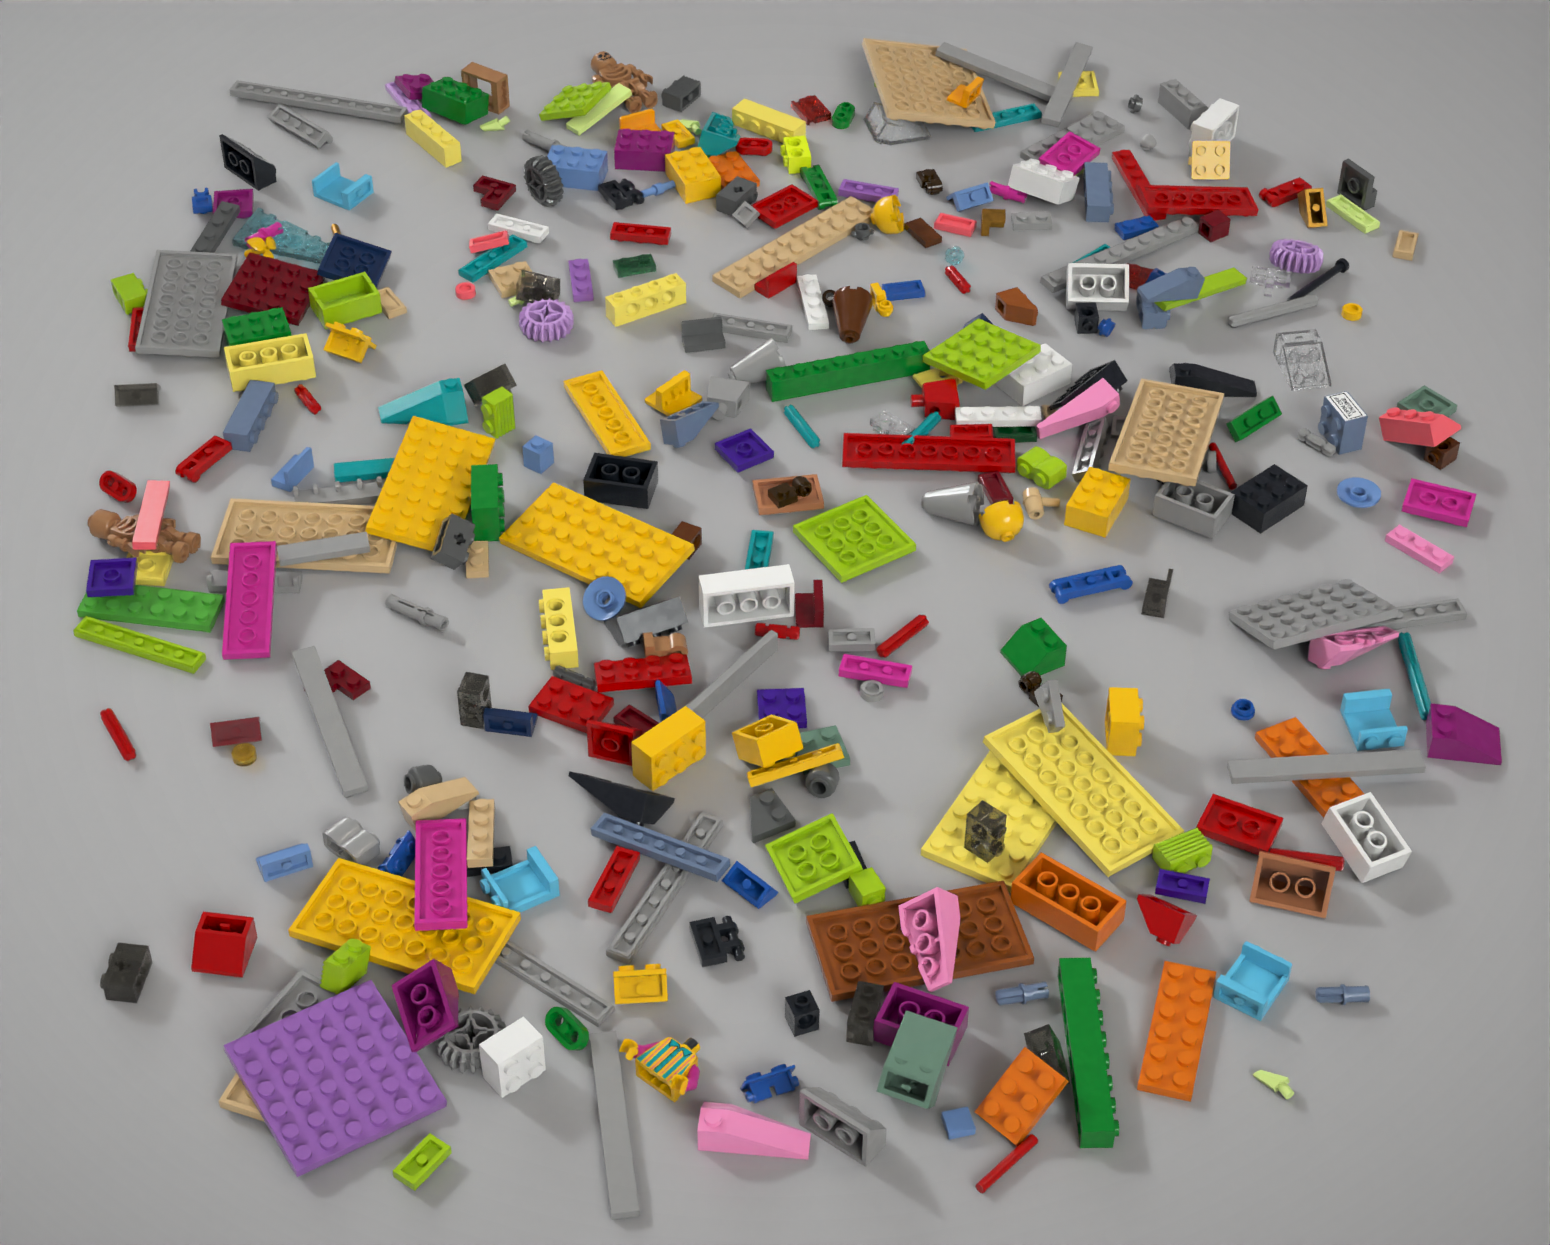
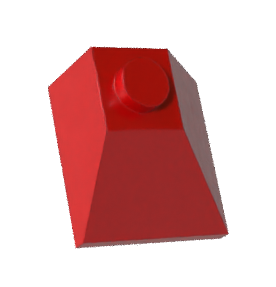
(611, 741)
(1165, 919)

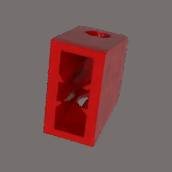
(938, 397)

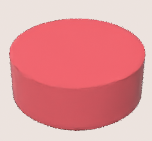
(465, 291)

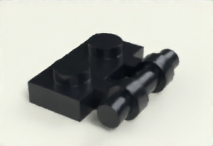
(620, 194)
(709, 944)

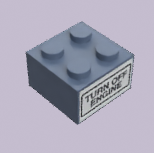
(1342, 422)

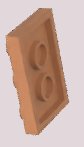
(766, 506)

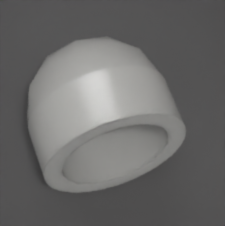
(1148, 142)

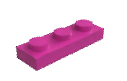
(873, 669)

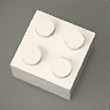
(512, 1057)

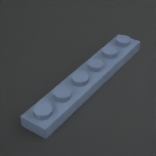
(660, 847)

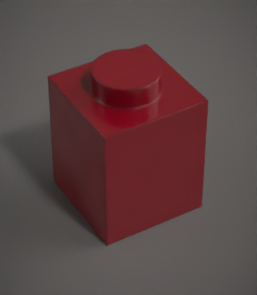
(1214, 226)

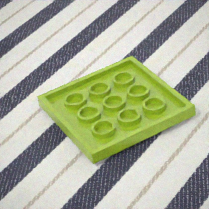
(982, 353)
(854, 538)

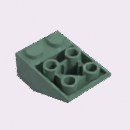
(917, 1060)

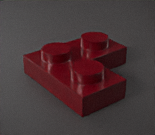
(494, 191)
(346, 680)

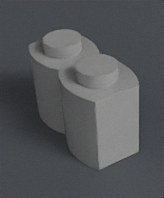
(351, 842)

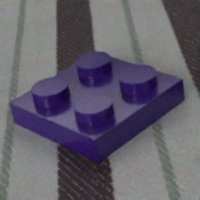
(744, 450)
(112, 577)
(784, 703)

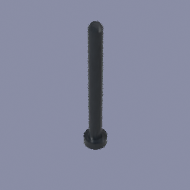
(1340, 266)

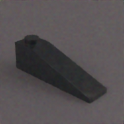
(1109, 371)
(1212, 380)
(628, 802)

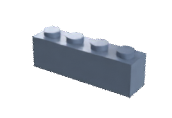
(1097, 192)
(250, 415)

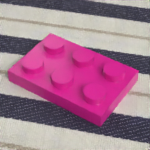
(1070, 153)
(1439, 502)

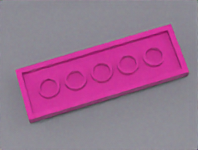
(249, 600)
(441, 874)

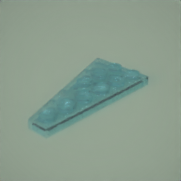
(292, 243)

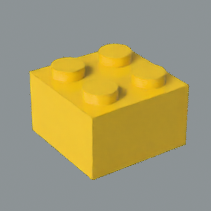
(1123, 721)
(768, 741)

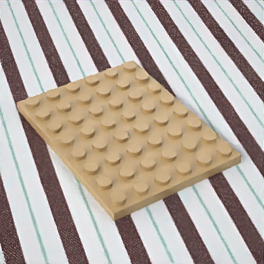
(917, 85)

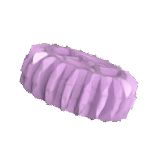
(1296, 256)
(546, 320)

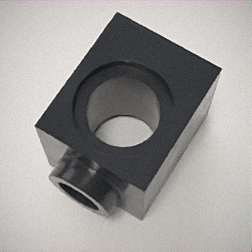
(1086, 318)
(802, 1013)

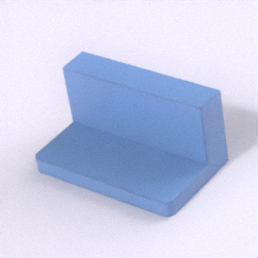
(971, 197)
(294, 470)
(285, 862)

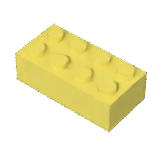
(270, 361)

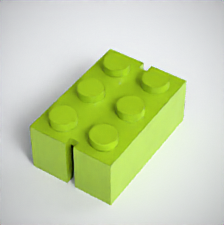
(345, 299)

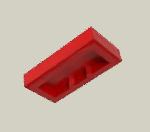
(972, 430)

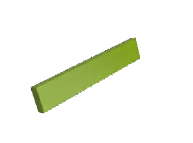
(1212, 285)
(140, 644)

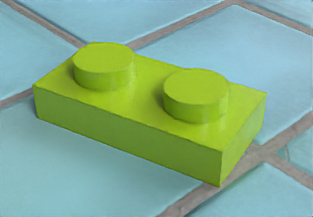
(422, 1161)

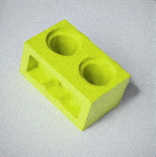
(795, 153)

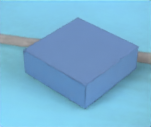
(958, 1123)

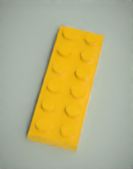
(606, 414)

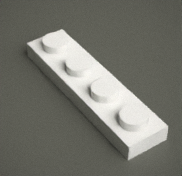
(812, 302)
(999, 416)

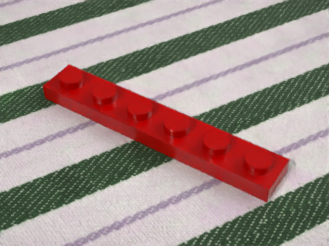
(1133, 177)

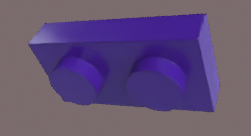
(1182, 886)

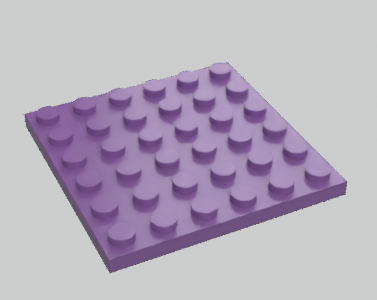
(334, 1077)

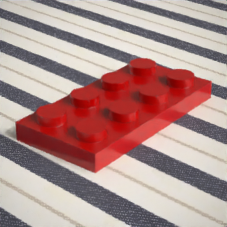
(642, 672)

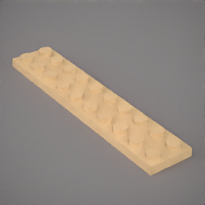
(794, 246)

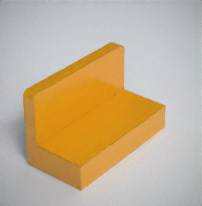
(965, 95)
(639, 121)

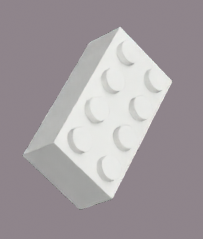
(746, 595)

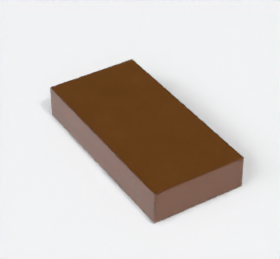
(923, 232)

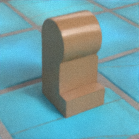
(664, 644)

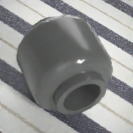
(421, 777)
(822, 780)

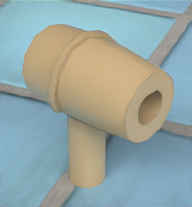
(1034, 502)

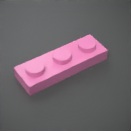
(1419, 548)

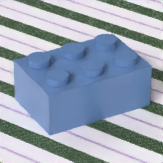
(579, 166)

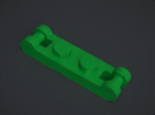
(819, 186)

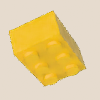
(693, 174)
(1097, 501)
(669, 748)

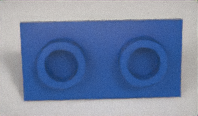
(400, 855)
(759, 1085)

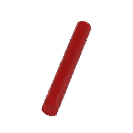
(1223, 466)
(1011, 1159)

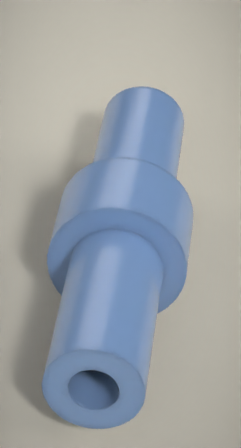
(658, 188)

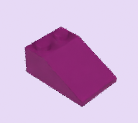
(1461, 736)
(427, 1003)

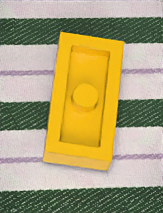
(682, 135)

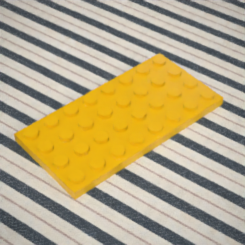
(428, 482)
(596, 542)
(381, 913)

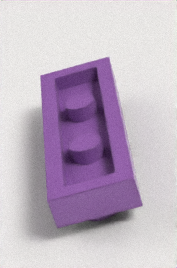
(865, 191)
(580, 280)

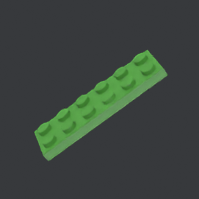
(157, 608)

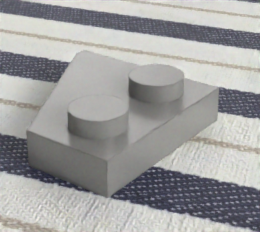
(1050, 705)

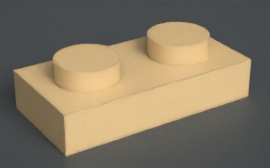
(478, 560)

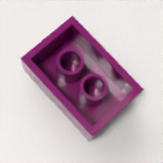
(643, 149)
(903, 999)

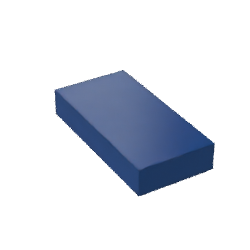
(904, 290)

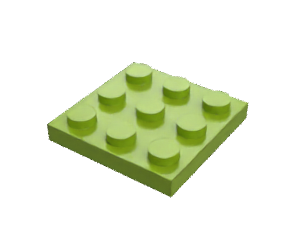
(575, 101)
(813, 858)

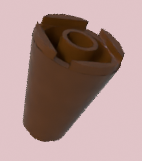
(851, 312)

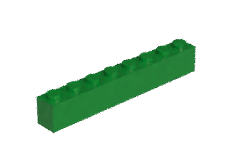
(846, 371)
(1086, 1053)

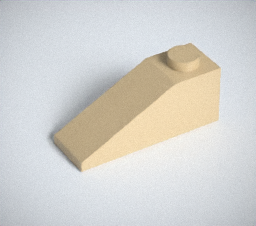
(436, 800)

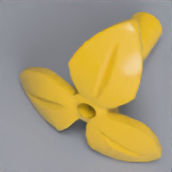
(259, 246)

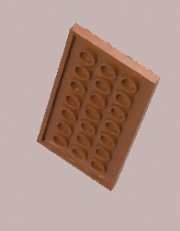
(871, 948)

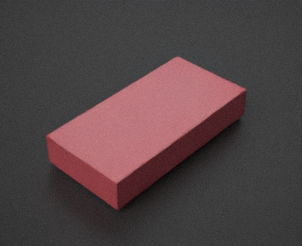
(955, 224)
(489, 241)

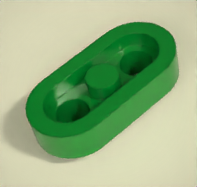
(843, 115)
(567, 1031)

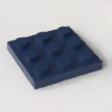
(351, 256)

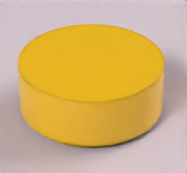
(1351, 311)

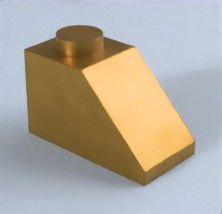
(1312, 207)

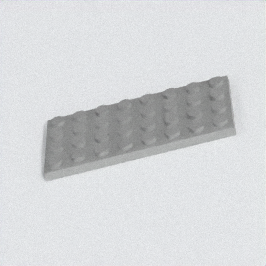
(185, 304)

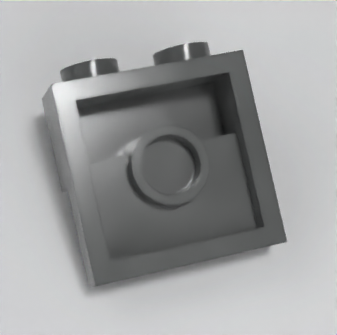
(1357, 185)

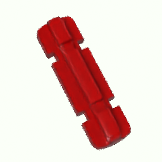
(957, 279)
(307, 399)
(782, 630)

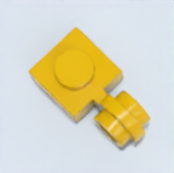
(879, 300)

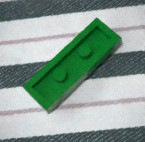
(1254, 418)

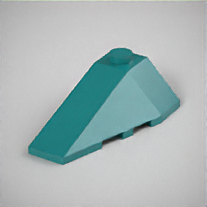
(718, 135)
(437, 402)

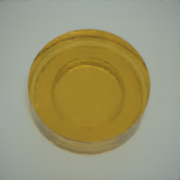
(244, 754)

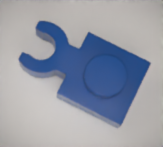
(202, 202)

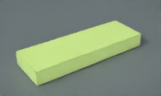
(1352, 214)

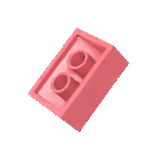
(1416, 427)

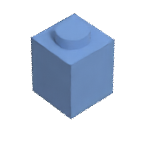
(538, 454)

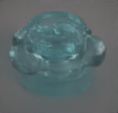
(957, 259)

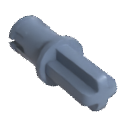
(1022, 993)
(1343, 994)

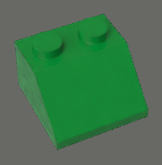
(1035, 649)

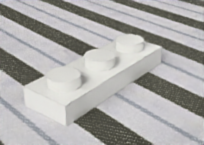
(519, 228)

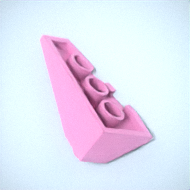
(1086, 407)
(1347, 645)
(933, 931)
(741, 1131)

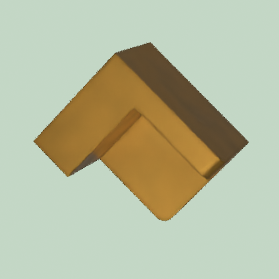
(992, 218)

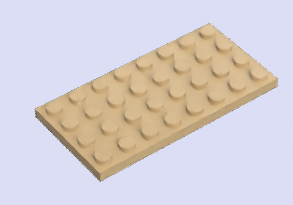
(1166, 432)
(301, 522)

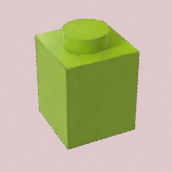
(866, 887)

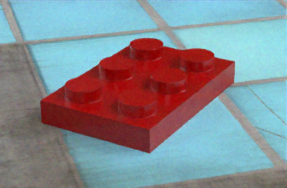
(784, 206)
(570, 704)
(1239, 825)

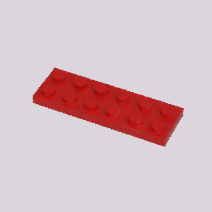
(1197, 200)

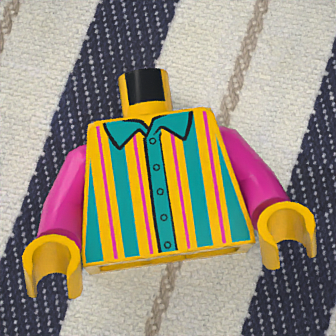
(666, 1065)

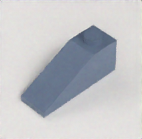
(1175, 285)
(687, 423)

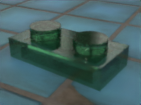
(634, 265)

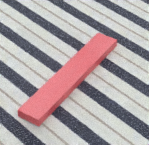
(151, 515)

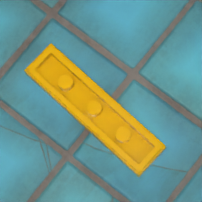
(795, 765)

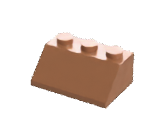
(1292, 884)

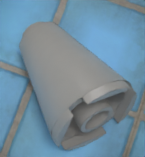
(754, 365)
(956, 502)

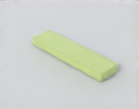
(609, 102)

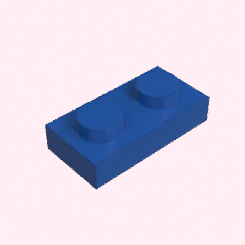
(1135, 227)

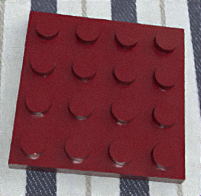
(270, 284)

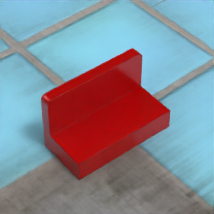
(777, 281)

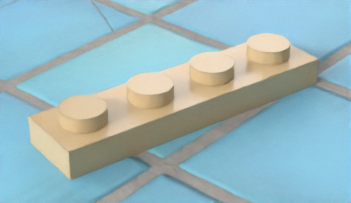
(481, 833)

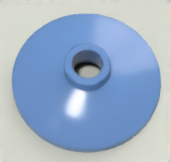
(1358, 492)
(598, 592)

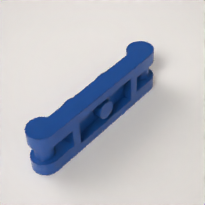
(1090, 583)

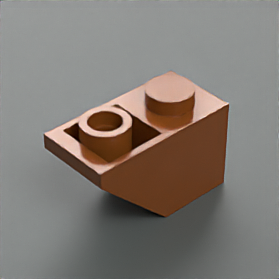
(1016, 307)

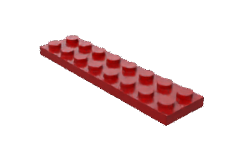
(929, 453)

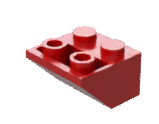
(223, 944)

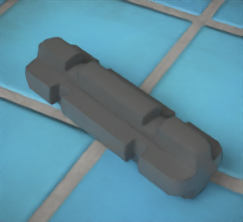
(574, 677)

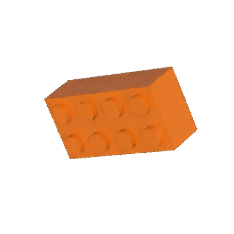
(1068, 901)

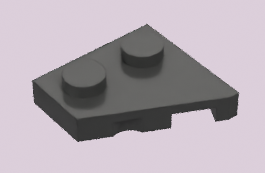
(769, 815)

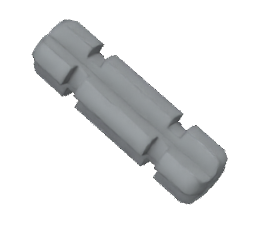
(1316, 442)

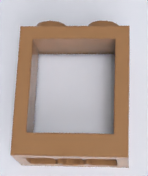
(499, 85)

